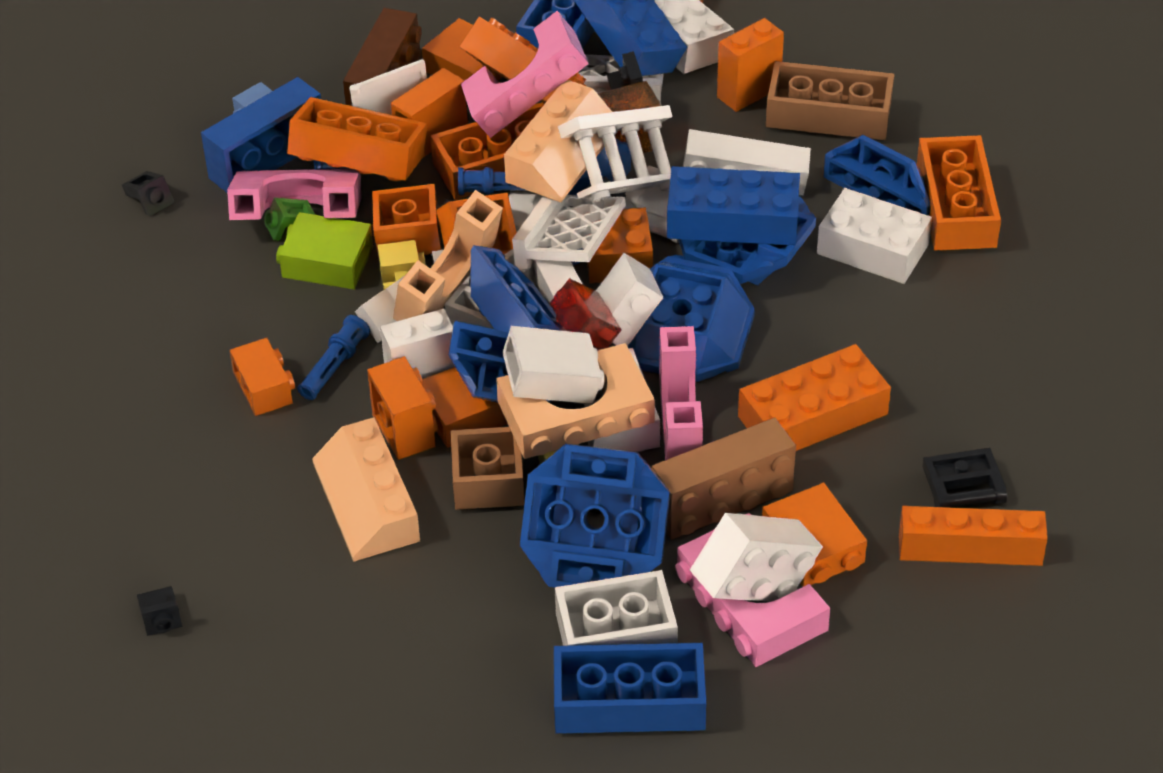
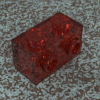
(585, 311)

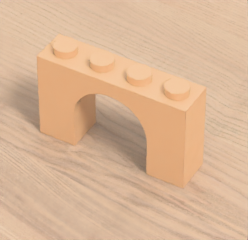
(430, 288)
(546, 428)

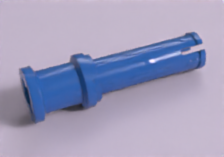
(482, 181)
(340, 347)

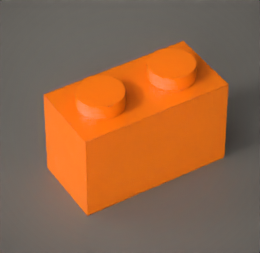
(262, 376)

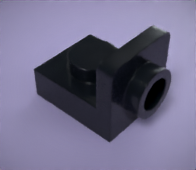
(627, 74)
(150, 190)
(159, 610)

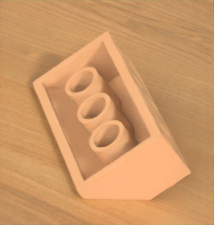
(544, 160)
(366, 491)

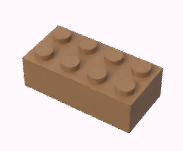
(829, 100)
(727, 476)

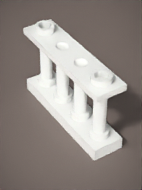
(628, 123)

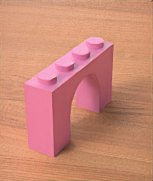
(557, 60)
(254, 191)
(679, 406)
(758, 629)

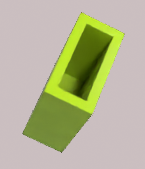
(325, 250)

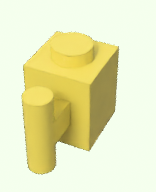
(397, 260)

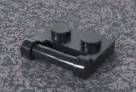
(964, 470)

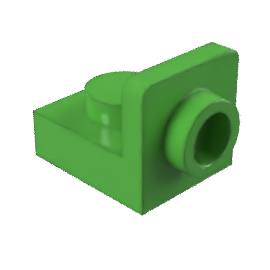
(283, 213)

